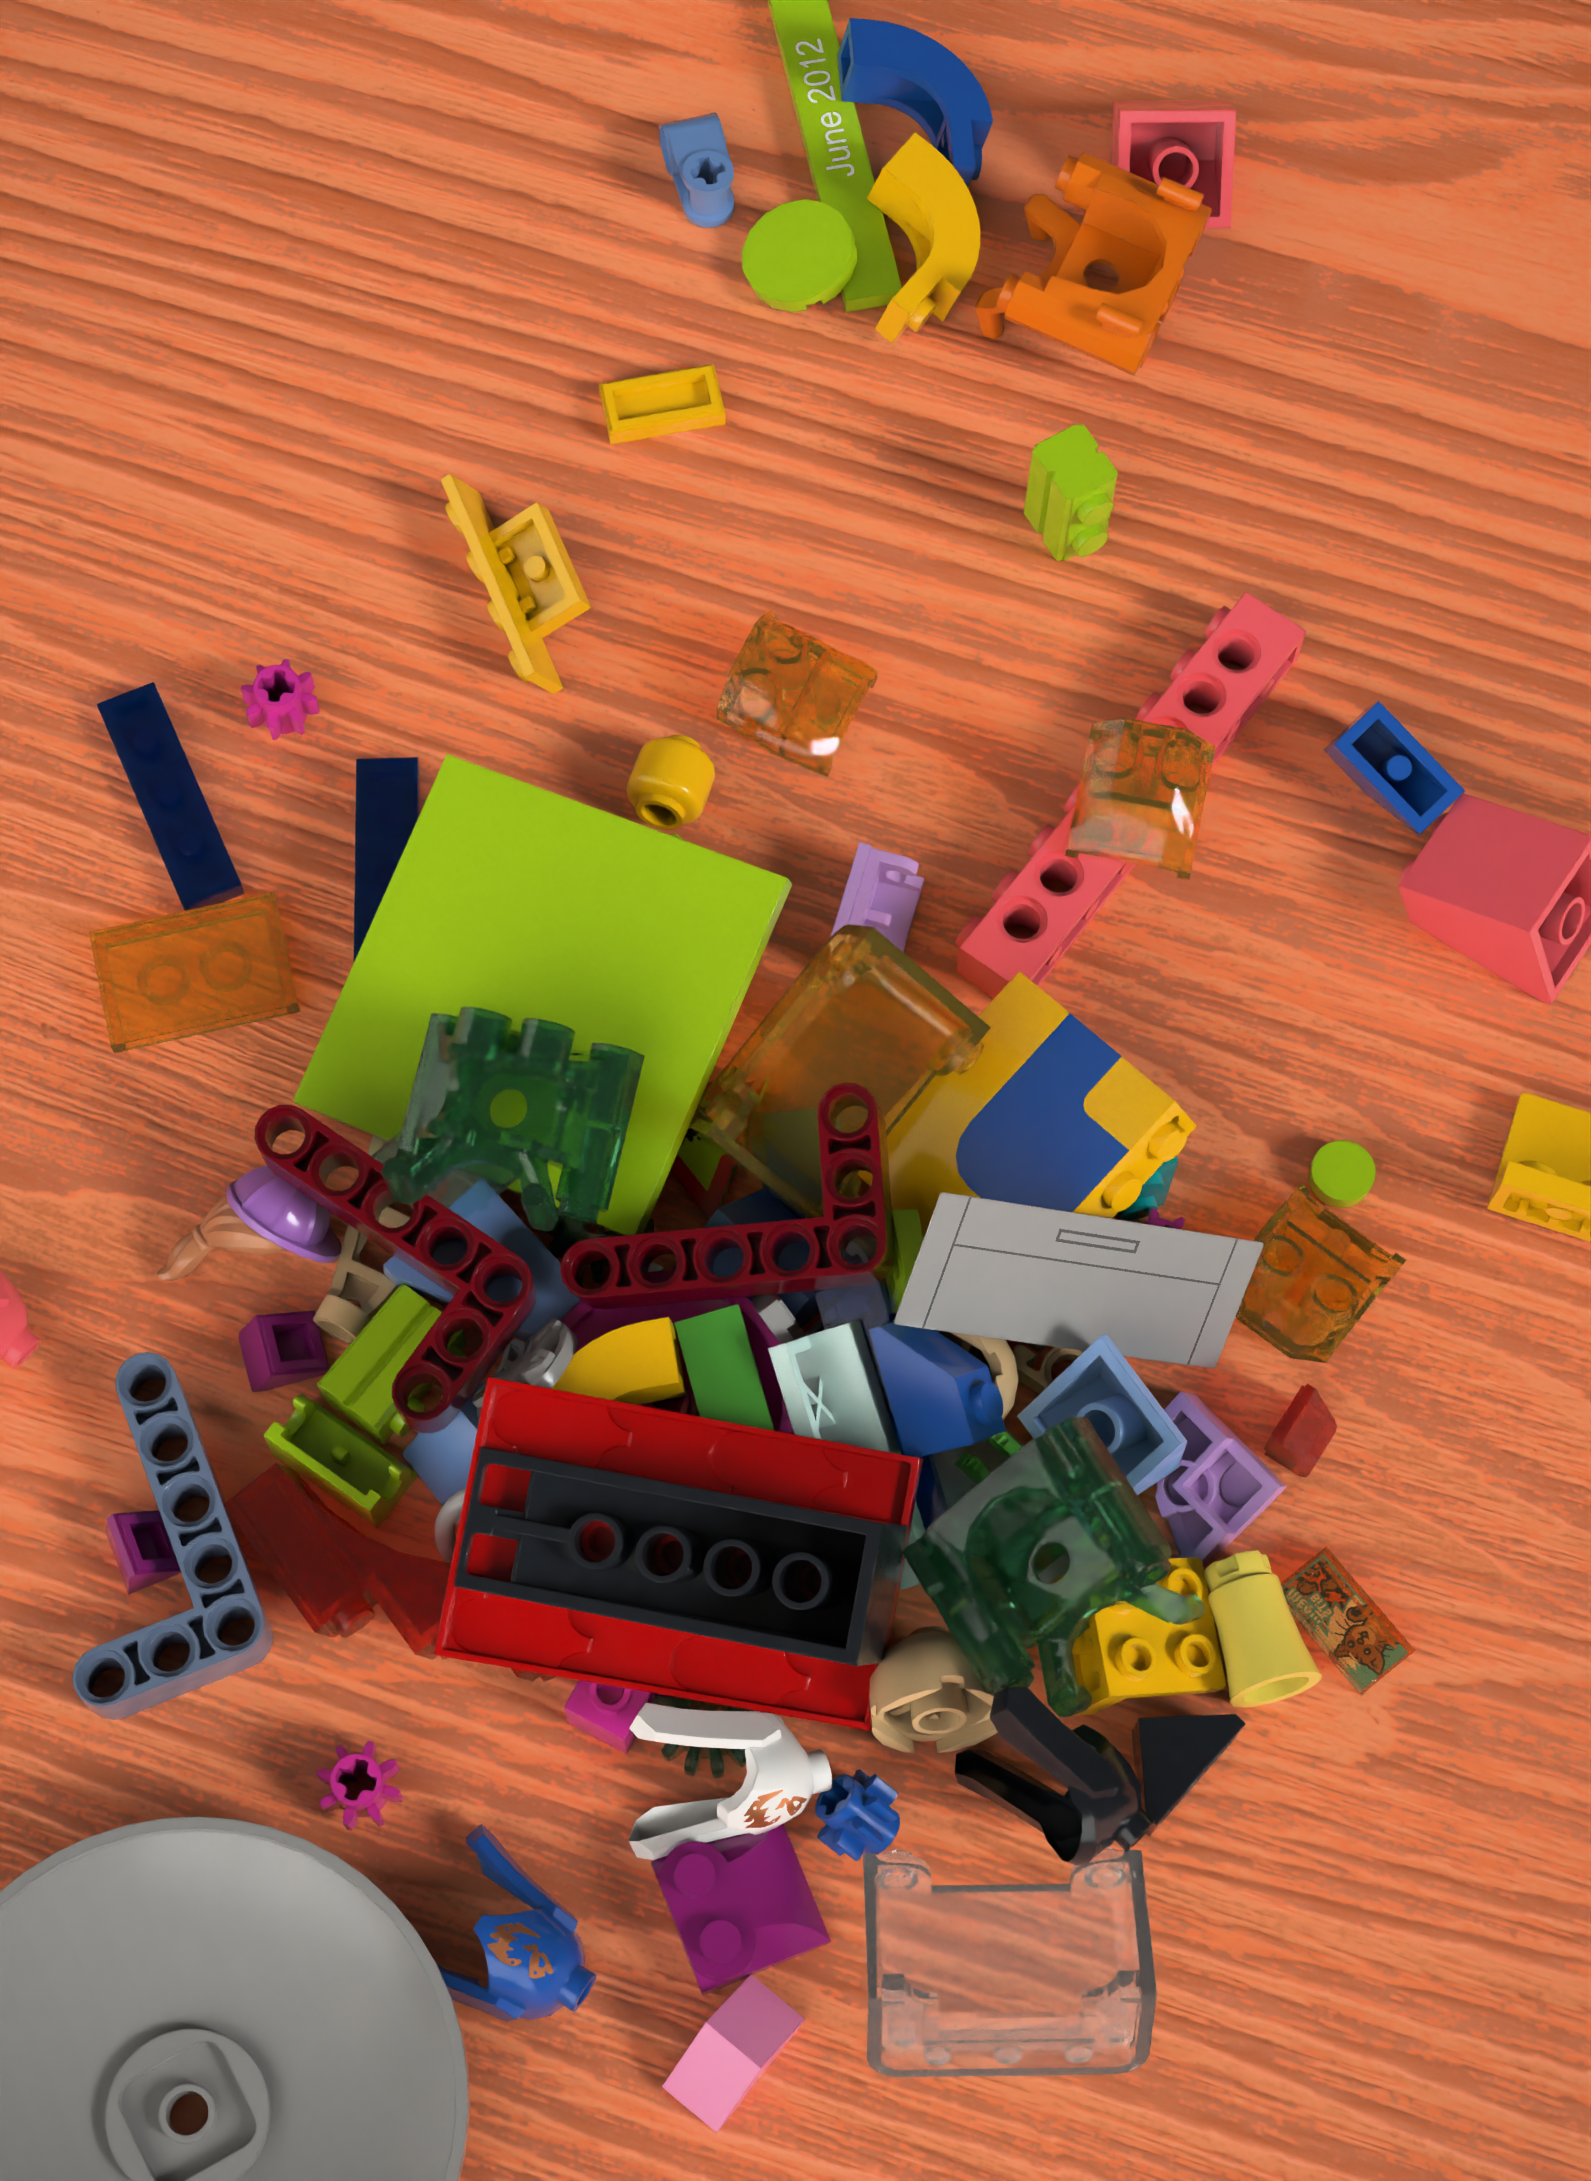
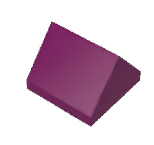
(141, 1548)

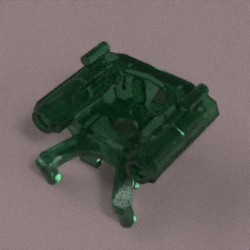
(572, 1119)
(991, 1545)

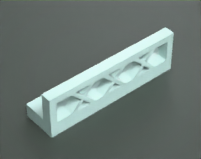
(838, 1398)

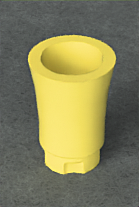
(1257, 1632)

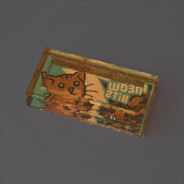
(1345, 1621)

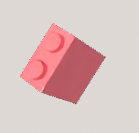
(1505, 893)

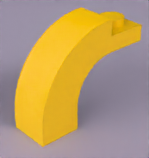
(942, 223)
(629, 1365)

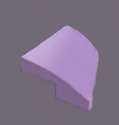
(1216, 1485)

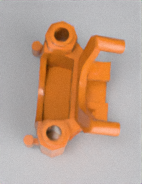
(1128, 225)

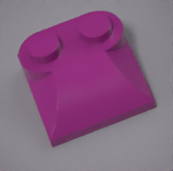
(739, 1905)

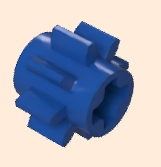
(857, 1815)

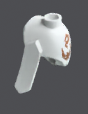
(773, 1792)

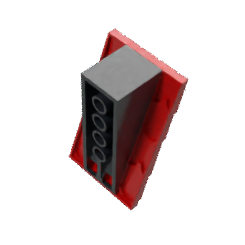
(677, 1554)

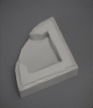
(777, 1317)

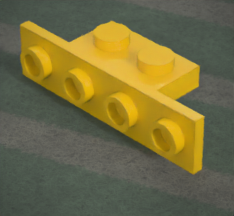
(525, 576)

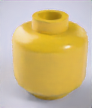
(670, 782)

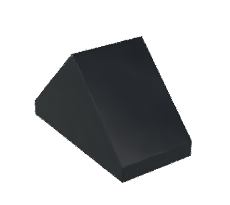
(1175, 1754)

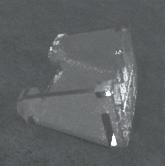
(1007, 1971)

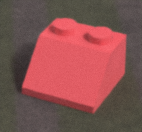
(1182, 142)

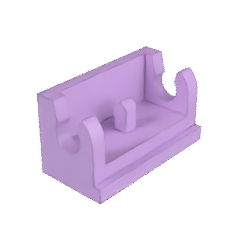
(881, 894)

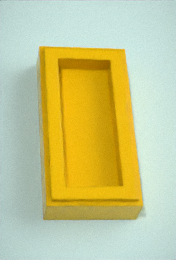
(662, 404)

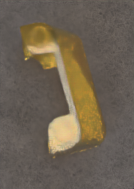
(848, 1017)

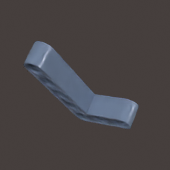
(193, 1546)

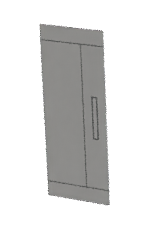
(1076, 1278)

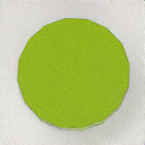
(799, 255)

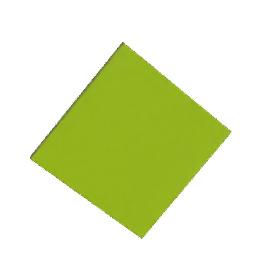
(558, 919)

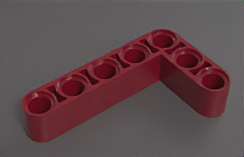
(762, 1241)
(414, 1245)

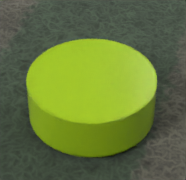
(1341, 1173)

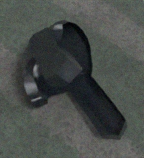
(1102, 1787)

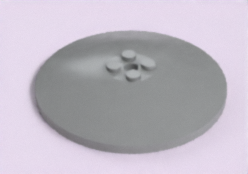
(230, 1974)

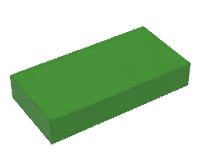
(723, 1368)

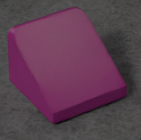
(282, 1350)

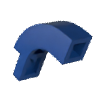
(922, 79)

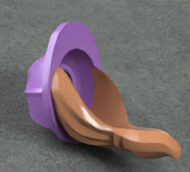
(257, 1218)

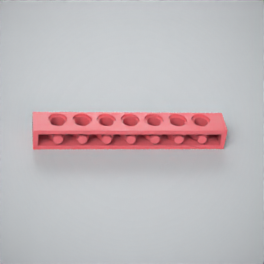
(1246, 634)

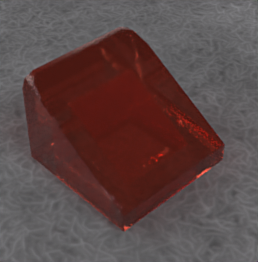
(1302, 1432)

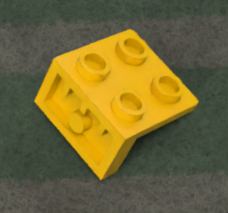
(1546, 1167)
(1143, 1656)

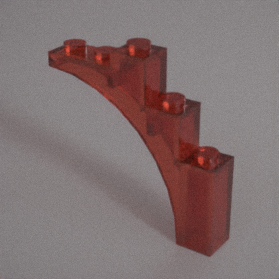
(336, 1569)

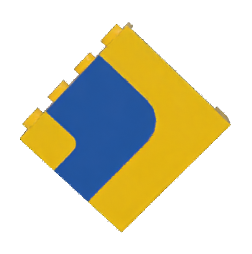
(1035, 1120)

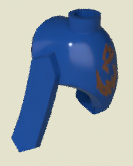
(530, 1955)

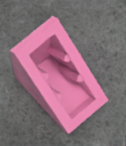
(732, 2052)

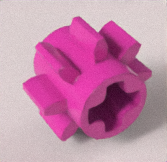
(280, 699)
(368, 1802)

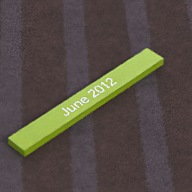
(835, 144)

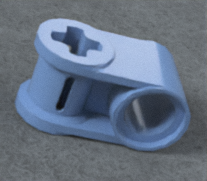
(700, 168)

